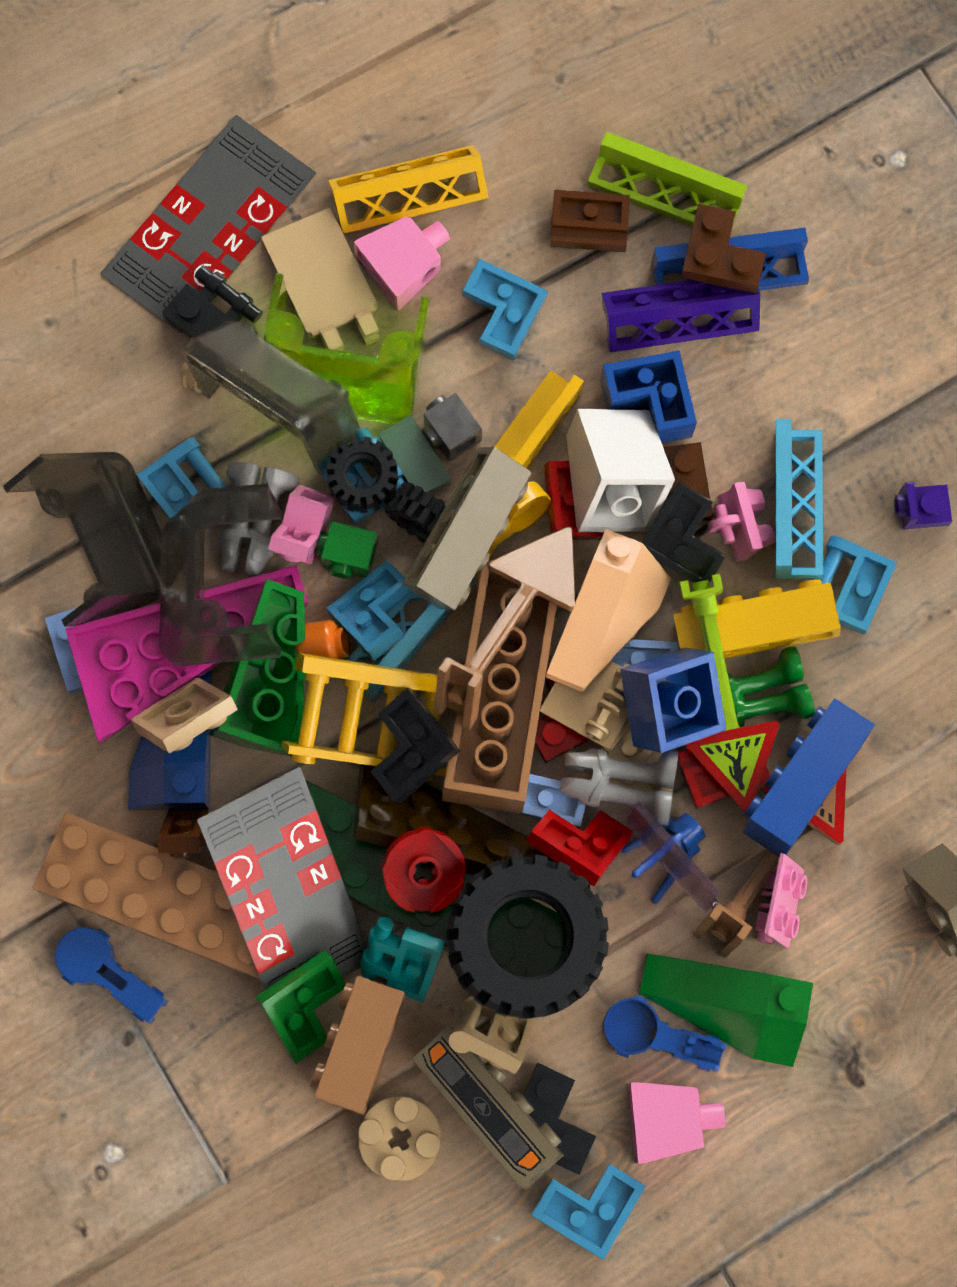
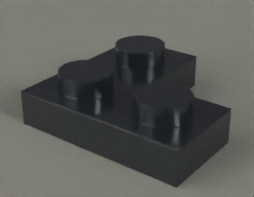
(673, 540)
(422, 750)
(547, 1095)

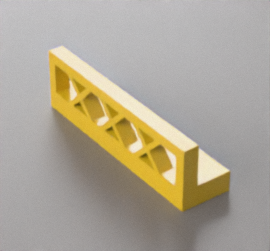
(405, 175)
(540, 418)

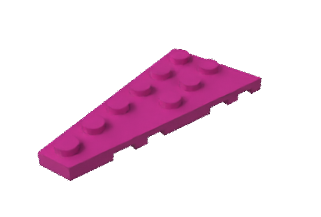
(122, 658)

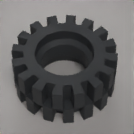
(357, 452)
(415, 510)

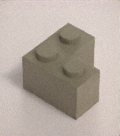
(934, 886)

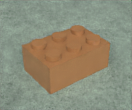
(358, 1044)

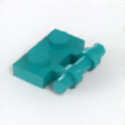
(414, 961)

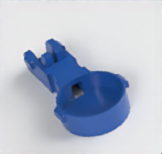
(83, 954)
(629, 1029)

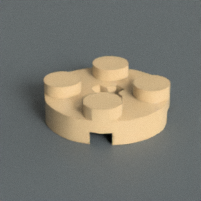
(376, 1132)

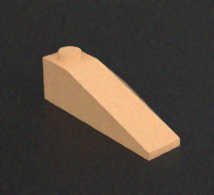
(612, 606)

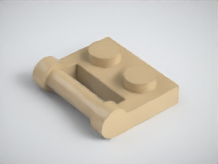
(502, 1044)

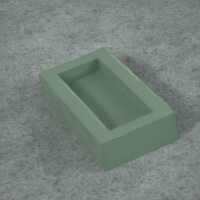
(415, 455)

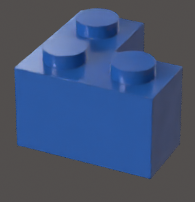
(654, 385)

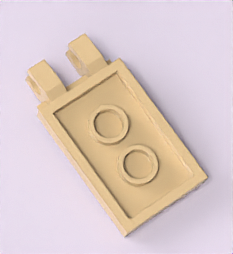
(322, 278)

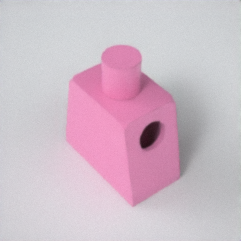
(401, 257)
(669, 1120)

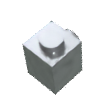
(451, 426)

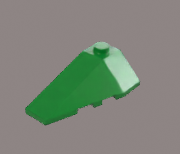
(270, 689)
(743, 1008)

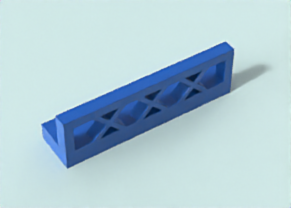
(775, 244)

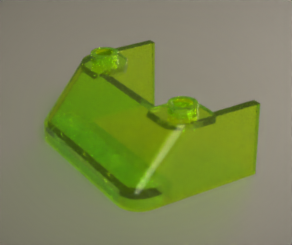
(379, 387)

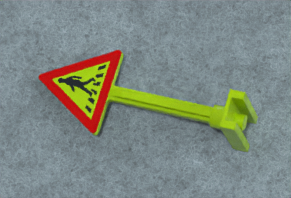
(738, 753)

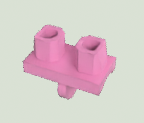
(737, 521)

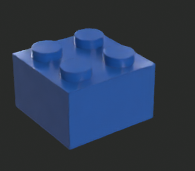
(673, 699)

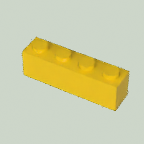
(766, 621)

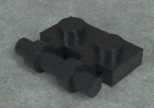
(196, 314)

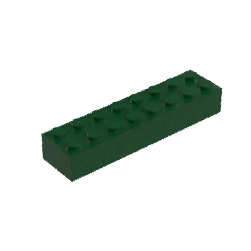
(520, 936)

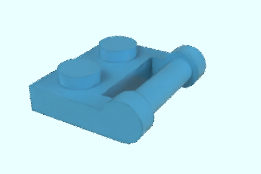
(169, 483)
(863, 584)

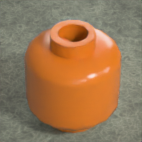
(325, 640)

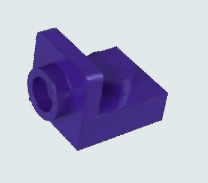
(923, 506)

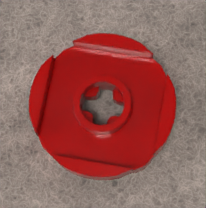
(423, 894)

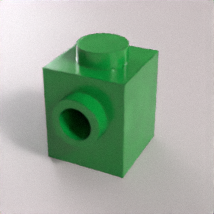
(347, 550)

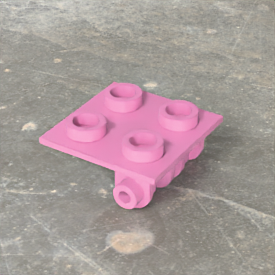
(788, 887)

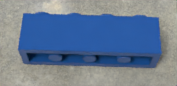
(808, 777)

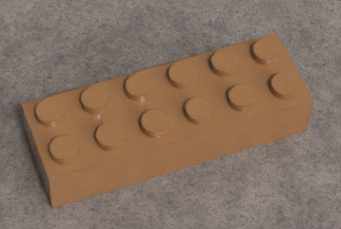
(499, 746)
(144, 892)

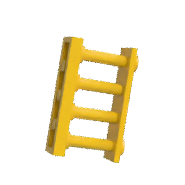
(357, 679)

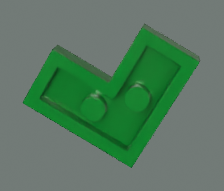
(292, 1001)

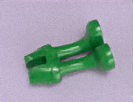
(786, 672)

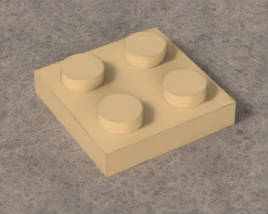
(184, 715)

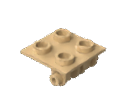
(596, 711)

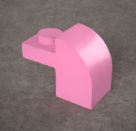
(302, 524)

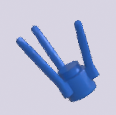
(687, 835)

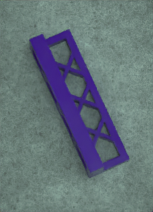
(682, 304)

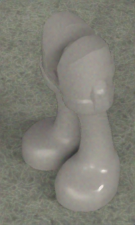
(257, 537)
(603, 769)

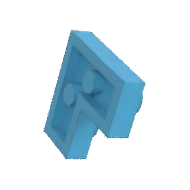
(513, 303)
(364, 608)
(592, 1221)

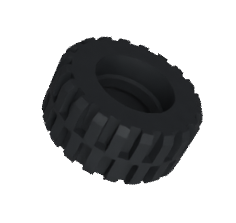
(583, 924)

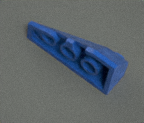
(171, 779)

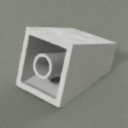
(617, 470)

